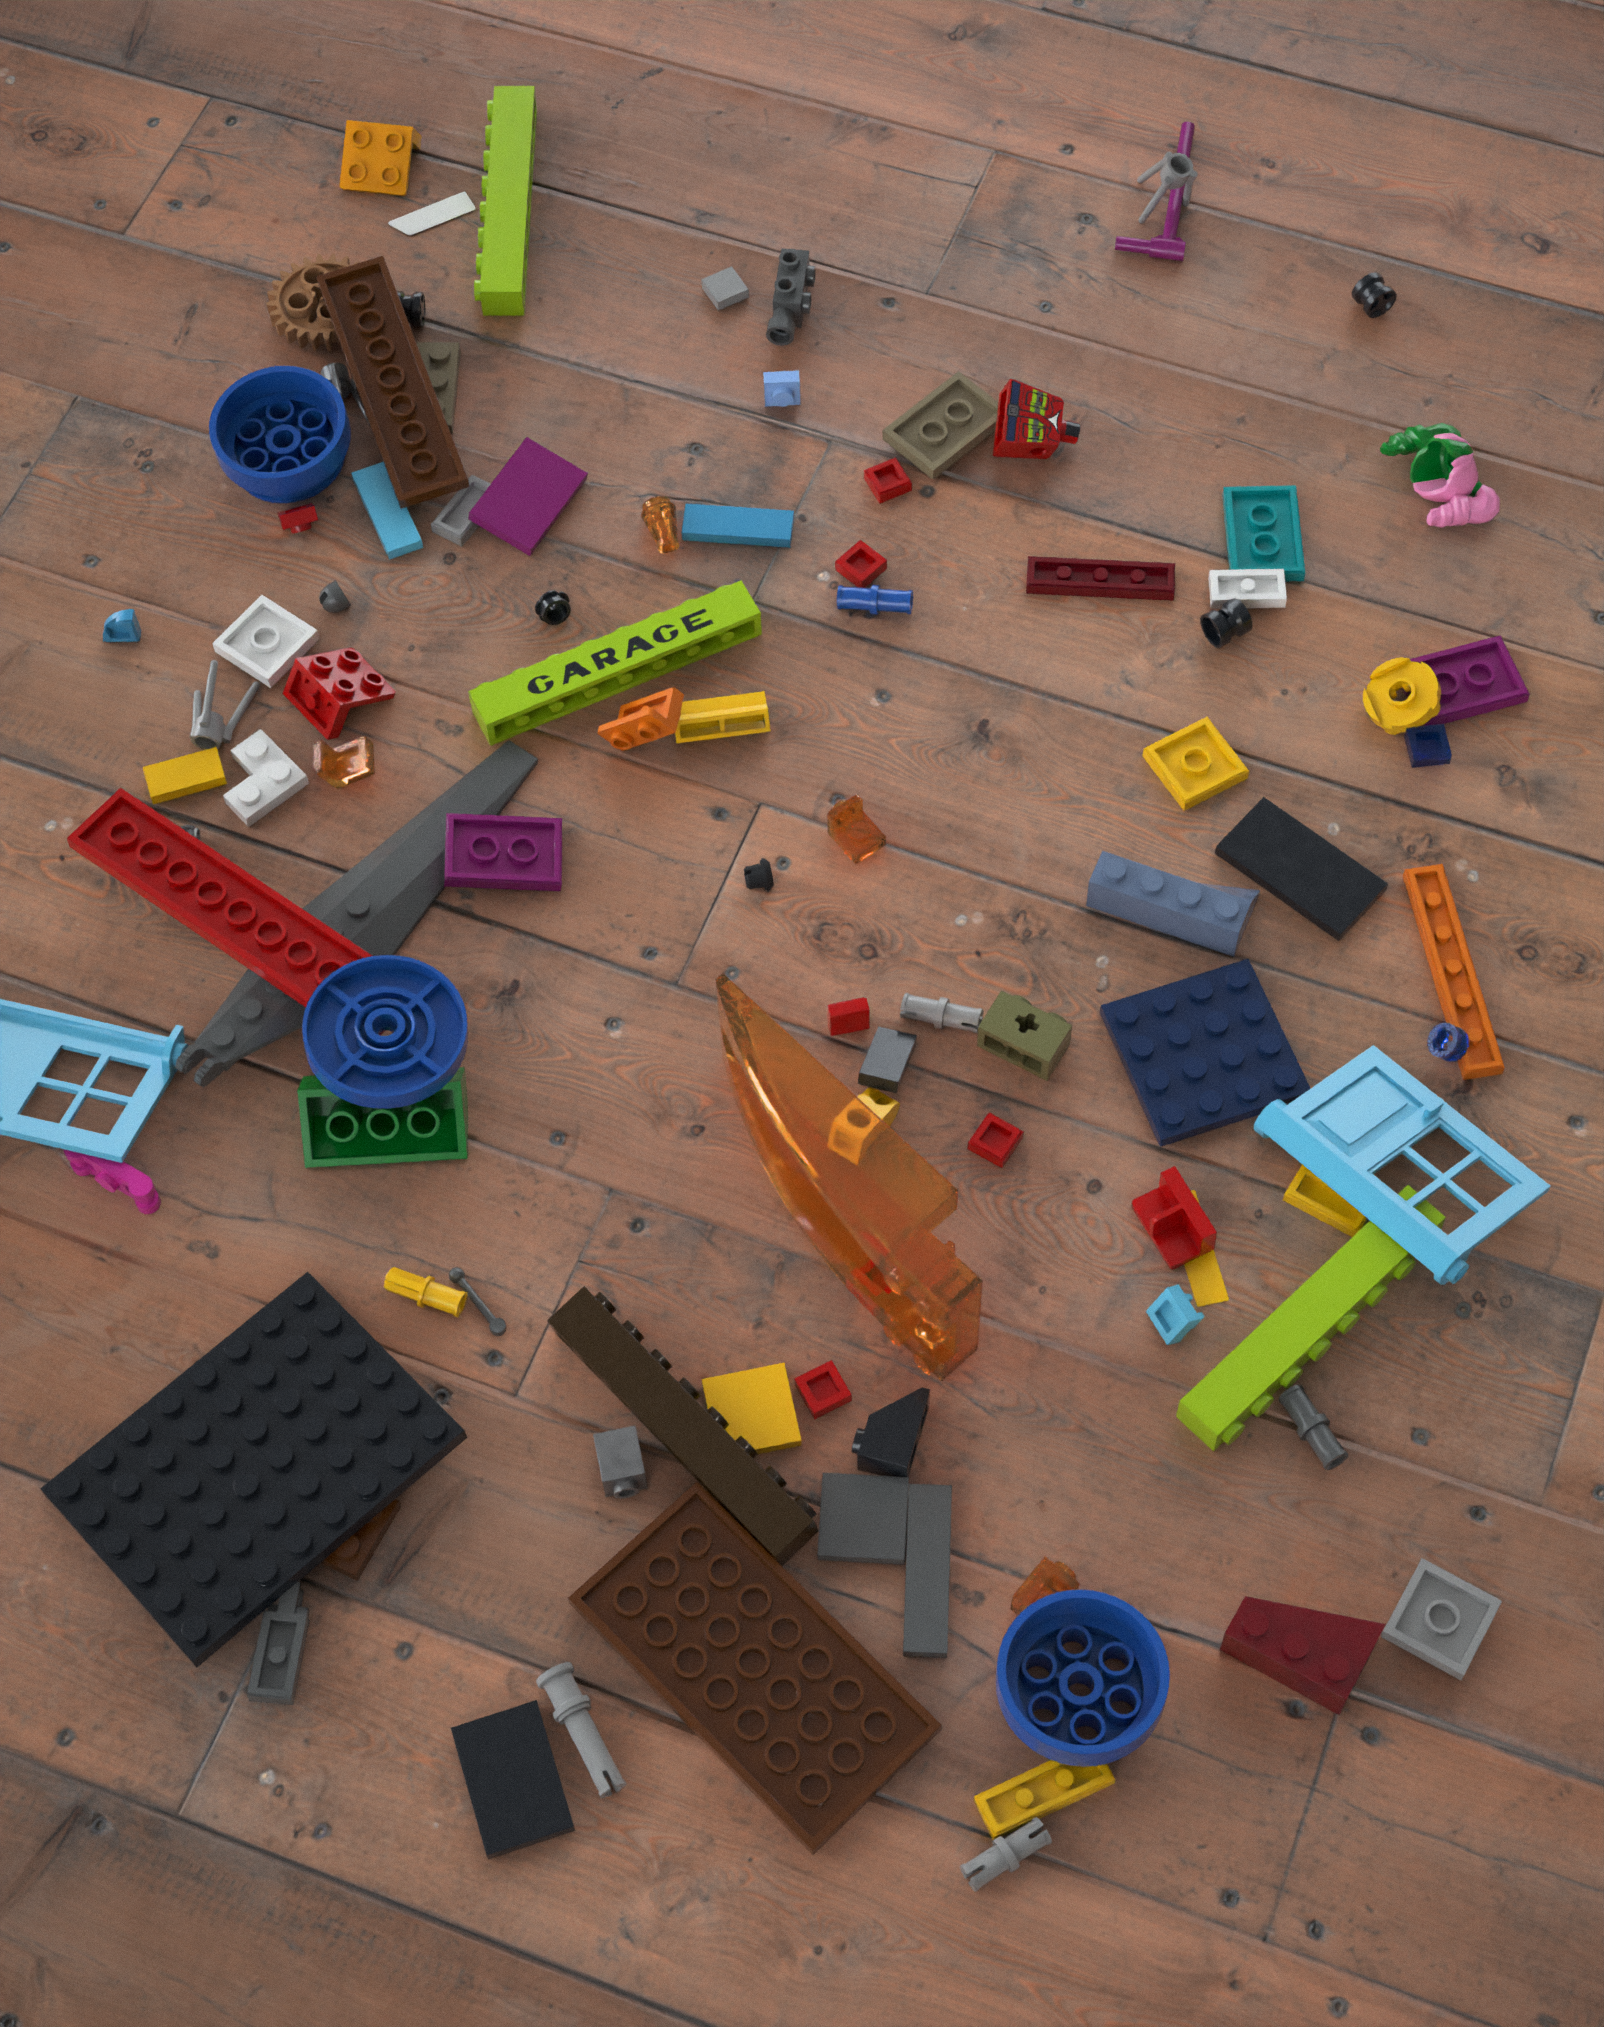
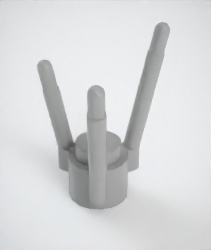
(1174, 173)
(208, 727)

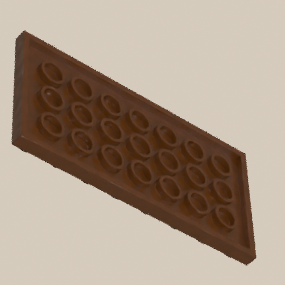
(755, 1667)

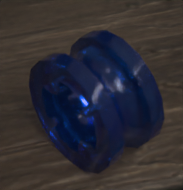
(1440, 1035)

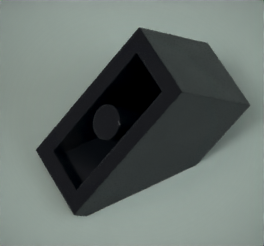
(892, 1436)

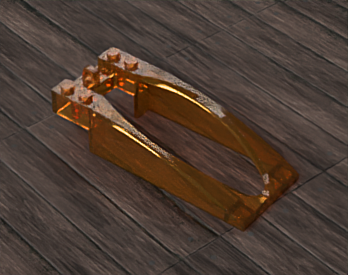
(852, 1187)

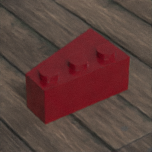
(1303, 1648)

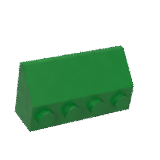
(352, 1134)

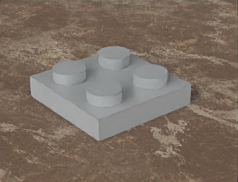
(1441, 1619)

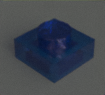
(1427, 745)

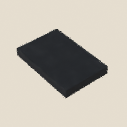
(512, 1779)

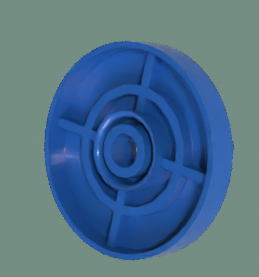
(376, 996)

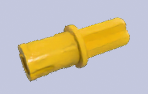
(425, 1291)

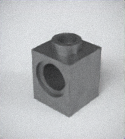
(620, 1462)

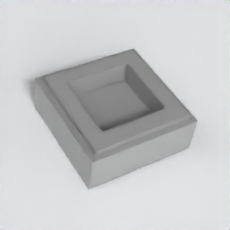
(725, 288)

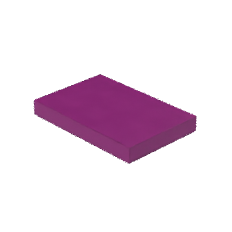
(527, 496)
(1474, 680)
(503, 852)

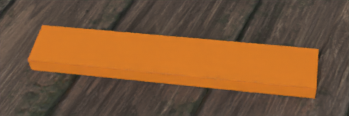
(1453, 968)

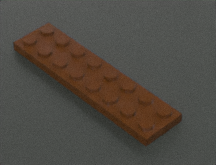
(392, 382)

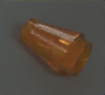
(661, 522)

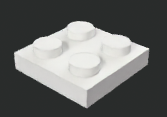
(265, 641)

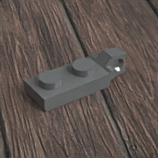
(280, 1650)

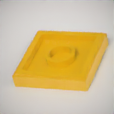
(1195, 763)
(756, 1406)

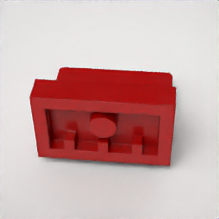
(331, 684)

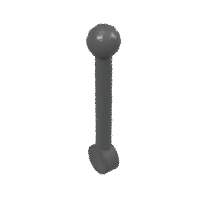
(497, 1325)

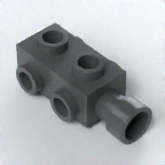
(790, 295)

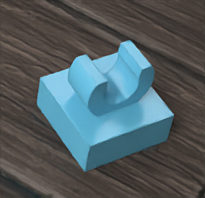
(1174, 1314)

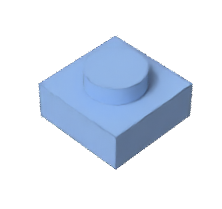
(781, 388)

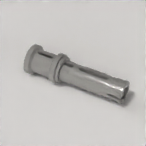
(572, 1710)

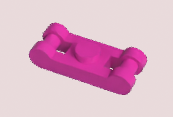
(119, 1176)

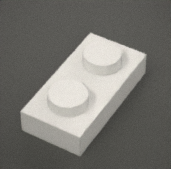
(1251, 586)

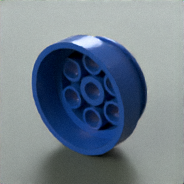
(281, 433)
(1106, 1631)

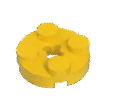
(1416, 709)

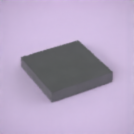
(863, 1518)

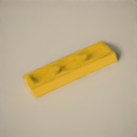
(1038, 1794)

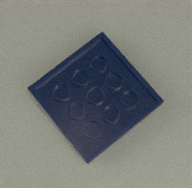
(1203, 1051)

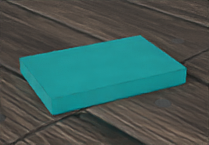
(1264, 529)

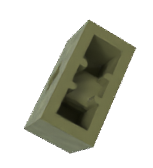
(1024, 1035)

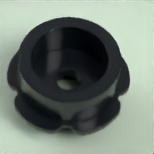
(553, 607)

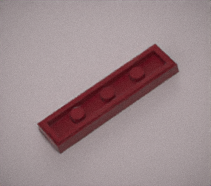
(1100, 578)

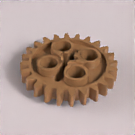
(298, 305)

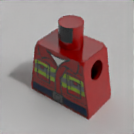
(1030, 423)

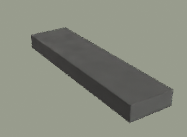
(927, 1571)

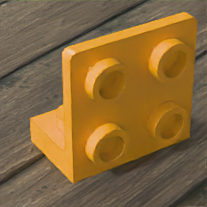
(377, 157)

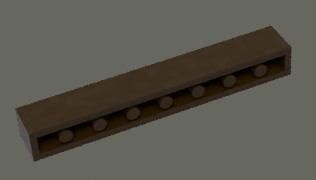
(683, 1426)

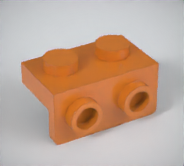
(644, 720)

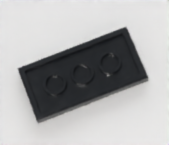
(1301, 868)

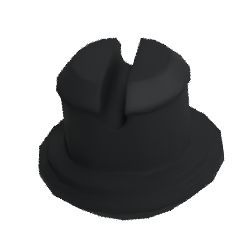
(759, 875)

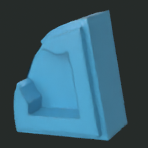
(122, 627)

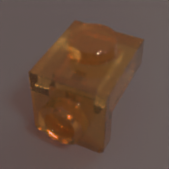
(344, 763)

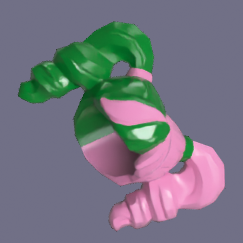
(1445, 473)

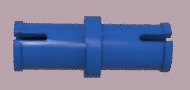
(875, 599)

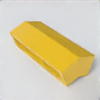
(723, 717)

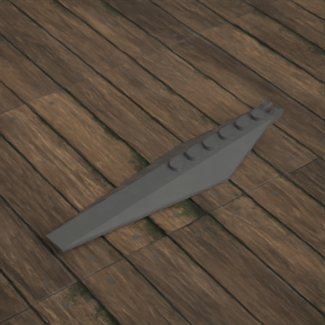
(369, 905)

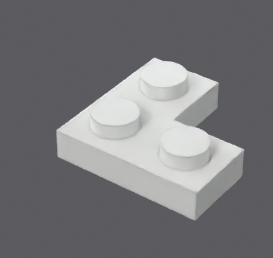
(270, 781)

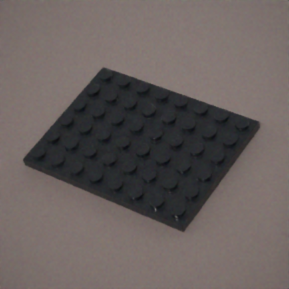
(253, 1467)

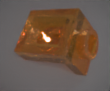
(854, 829)
(1038, 1584)

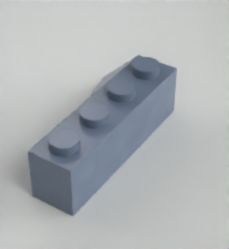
(1171, 904)

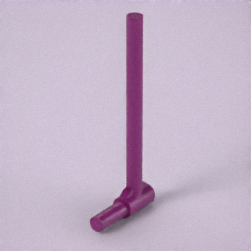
(1166, 245)

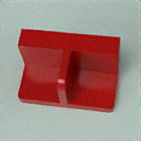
(1175, 1220)

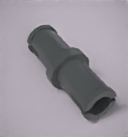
(1313, 1427)

